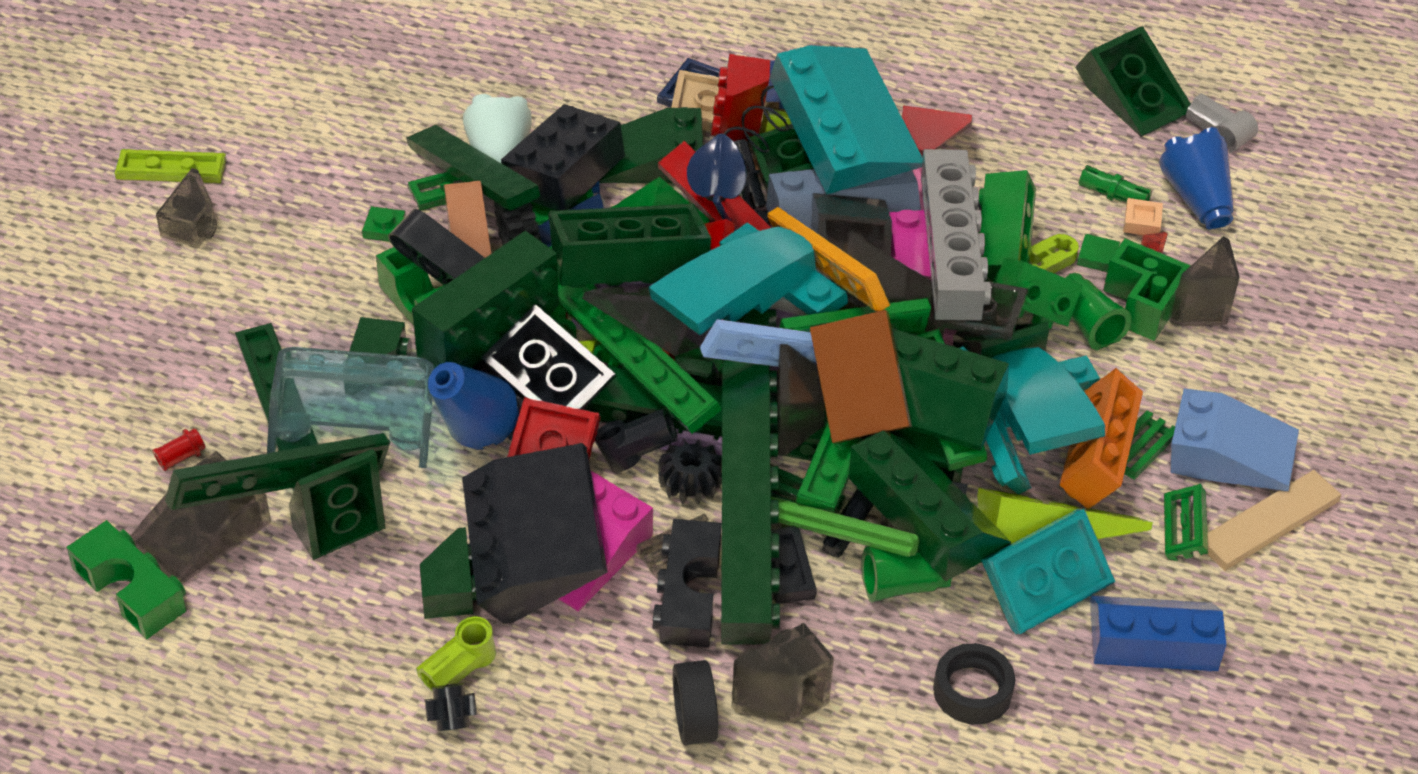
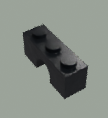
(691, 553)

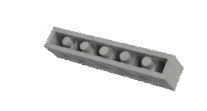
(953, 235)

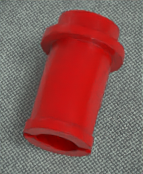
(179, 449)

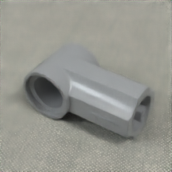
(1235, 128)

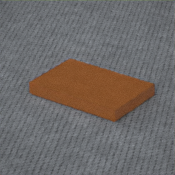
(860, 376)

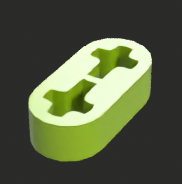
(1051, 260)

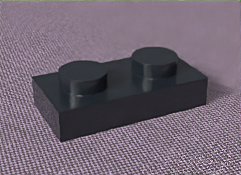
(795, 574)

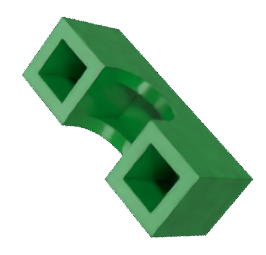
(403, 281)
(112, 556)

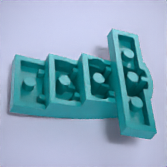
(745, 274)
(1048, 400)

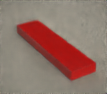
(675, 168)

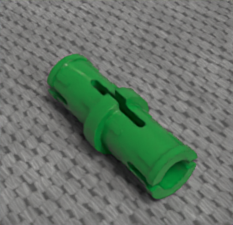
(1112, 186)

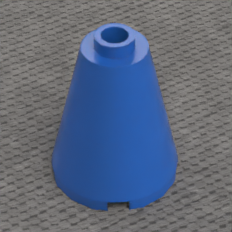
(473, 404)

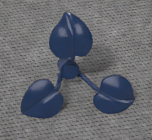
(718, 171)

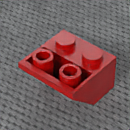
(740, 88)

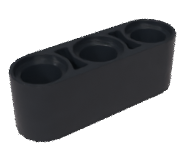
(433, 247)

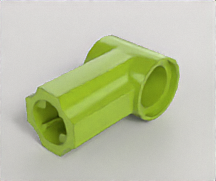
(458, 656)

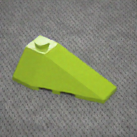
(1020, 515)

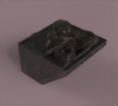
(839, 216)
(783, 677)

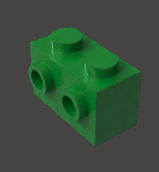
(1049, 295)

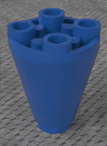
(1201, 175)

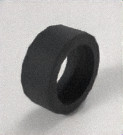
(695, 702)
(968, 709)

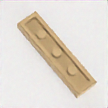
(1270, 519)

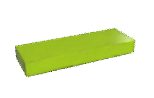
(169, 165)

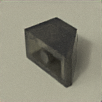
(188, 213)

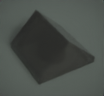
(1207, 288)

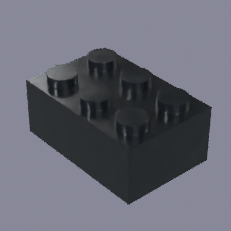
(567, 155)

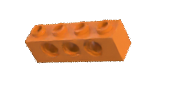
(1098, 465)

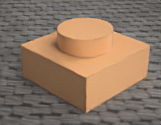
(1142, 217)

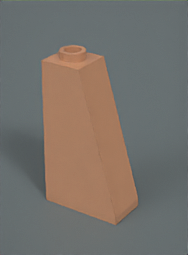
(467, 215)

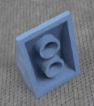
(1231, 442)

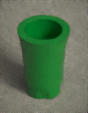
(1098, 316)
(896, 575)

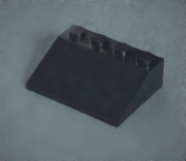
(532, 530)

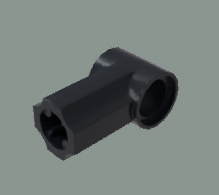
(626, 443)

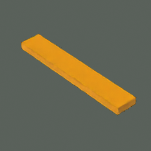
(836, 263)

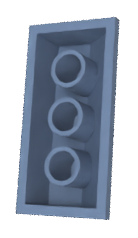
(795, 189)

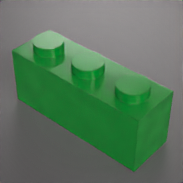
(1007, 217)

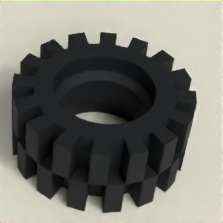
(515, 222)

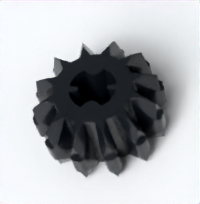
(690, 471)

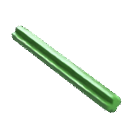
(847, 528)

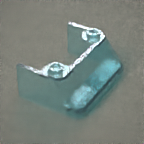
(351, 392)

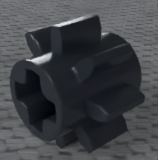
(450, 707)

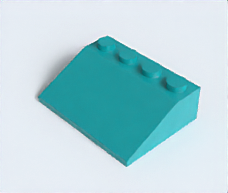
(843, 115)

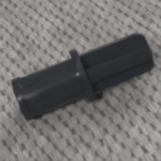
(752, 187)

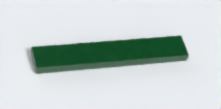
(471, 165)
(260, 352)
(264, 472)

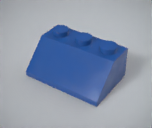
(1157, 633)

